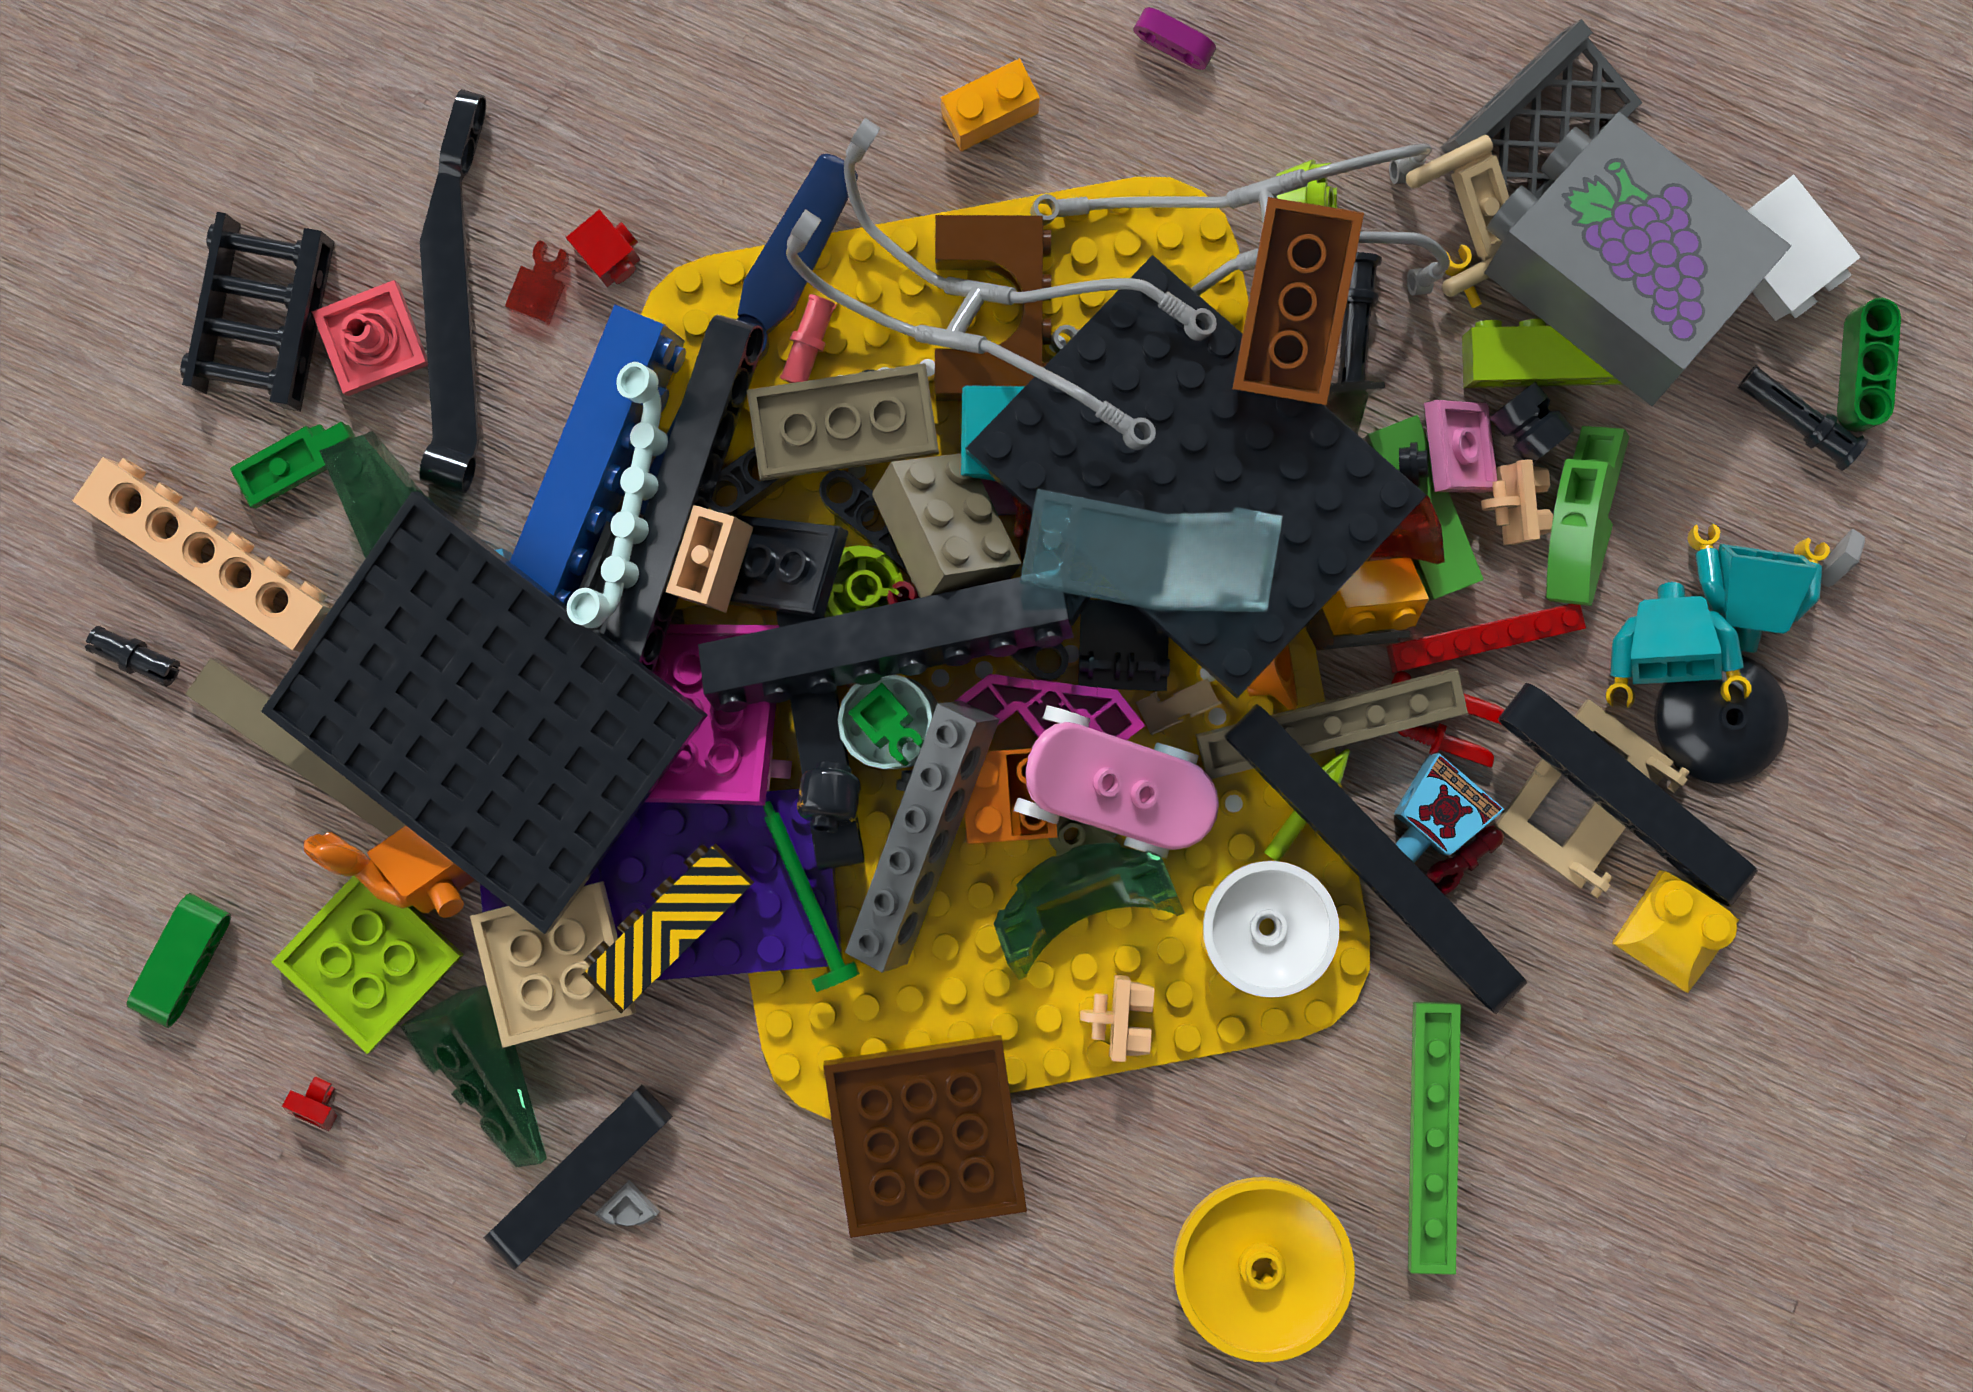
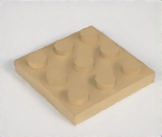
(538, 976)

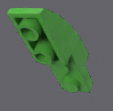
(1581, 515)

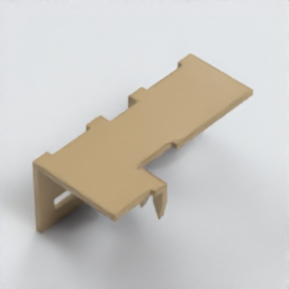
(1189, 700)

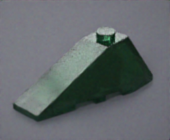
(466, 1046)

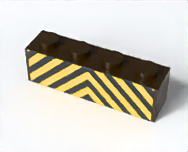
(667, 928)

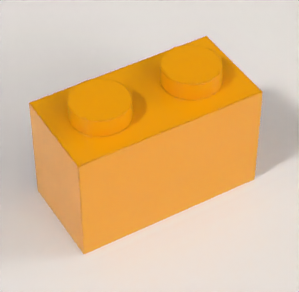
(990, 104)
(1378, 598)

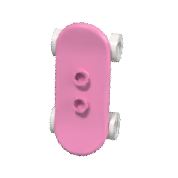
(1118, 786)

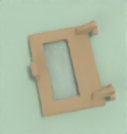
(1566, 825)

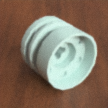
(916, 700)

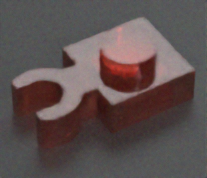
(536, 290)

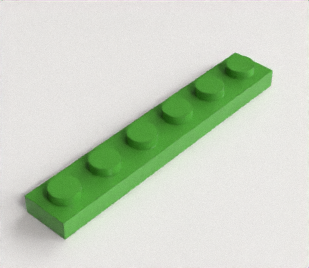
(1434, 1138)

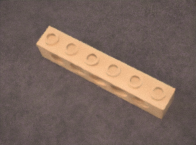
(107, 498)

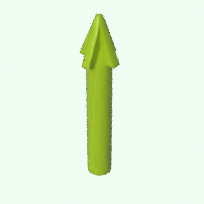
(1294, 824)

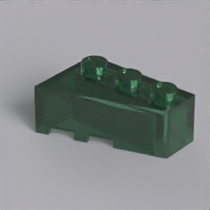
(368, 484)

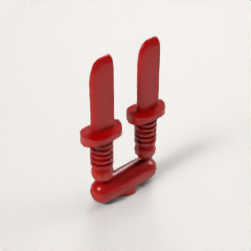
(1450, 744)

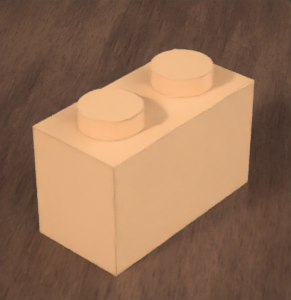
(709, 558)

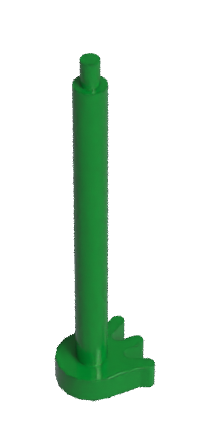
(839, 970)

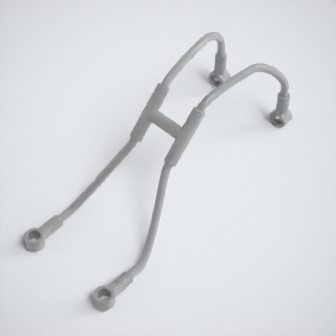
(1401, 161)
(977, 293)

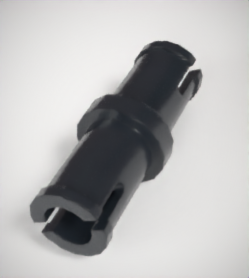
(132, 656)

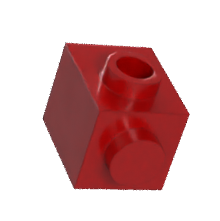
(605, 248)

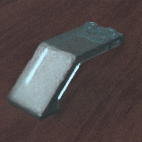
(1151, 555)

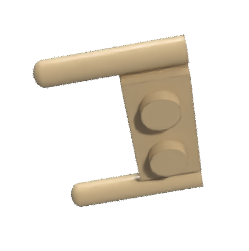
(1481, 195)

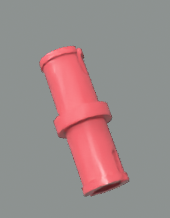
(808, 339)

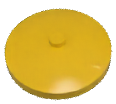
(1263, 1269)

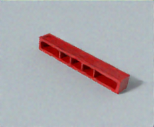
(1485, 637)

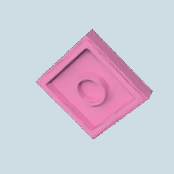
(1460, 446)

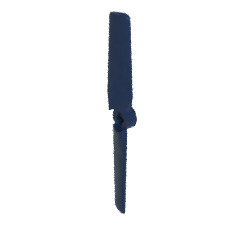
(772, 282)

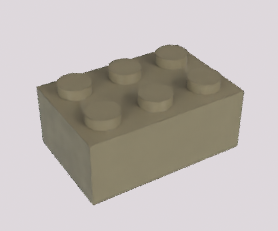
(944, 525)

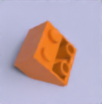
(993, 799)

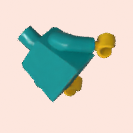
(1756, 586)
(1675, 642)

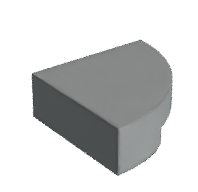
(1843, 557)
(627, 1207)

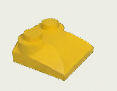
(1676, 930)

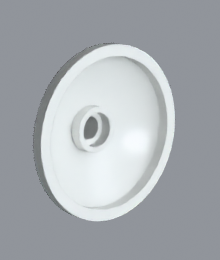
(1302, 935)

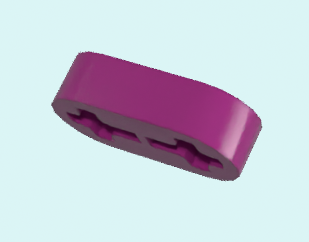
(1174, 38)

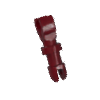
(1466, 858)

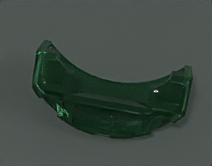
(1075, 887)

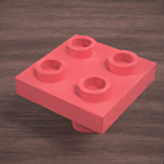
(370, 338)

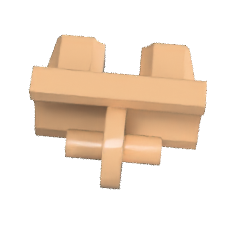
(1517, 504)
(1123, 1039)

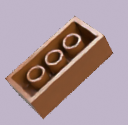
(1297, 300)

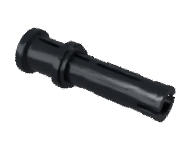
(1357, 318)
(1818, 428)

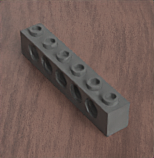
(922, 835)

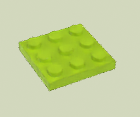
(366, 962)

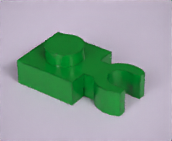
(885, 721)

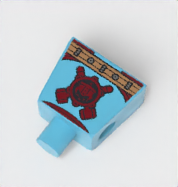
(1442, 809)

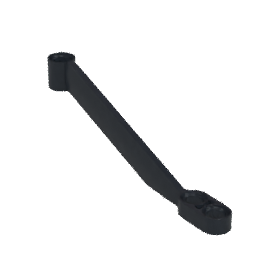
(455, 440)

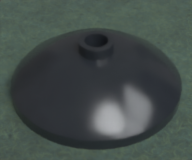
(1698, 737)

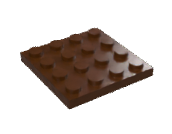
(925, 1136)

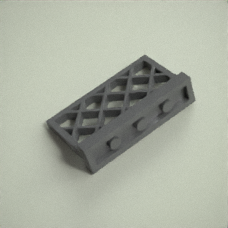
(1527, 87)

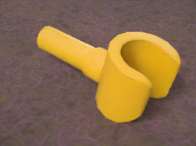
(1454, 269)

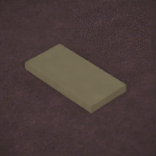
(842, 422)

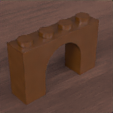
(1014, 250)

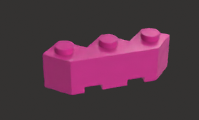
(1006, 695)

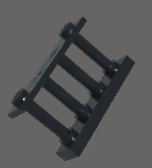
(292, 341)

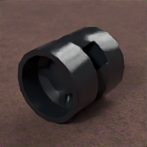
(1532, 423)

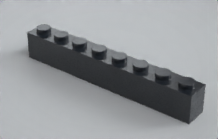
(882, 643)

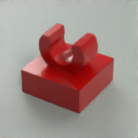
(313, 1106)

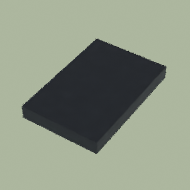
(789, 566)

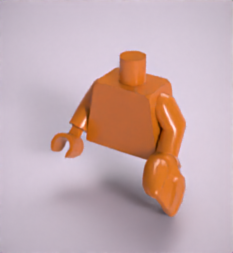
(399, 871)

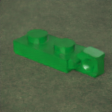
(287, 463)

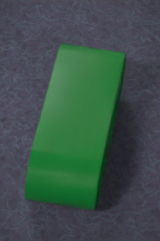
(1883, 350)
(178, 960)

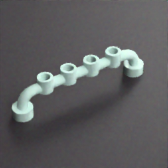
(589, 606)

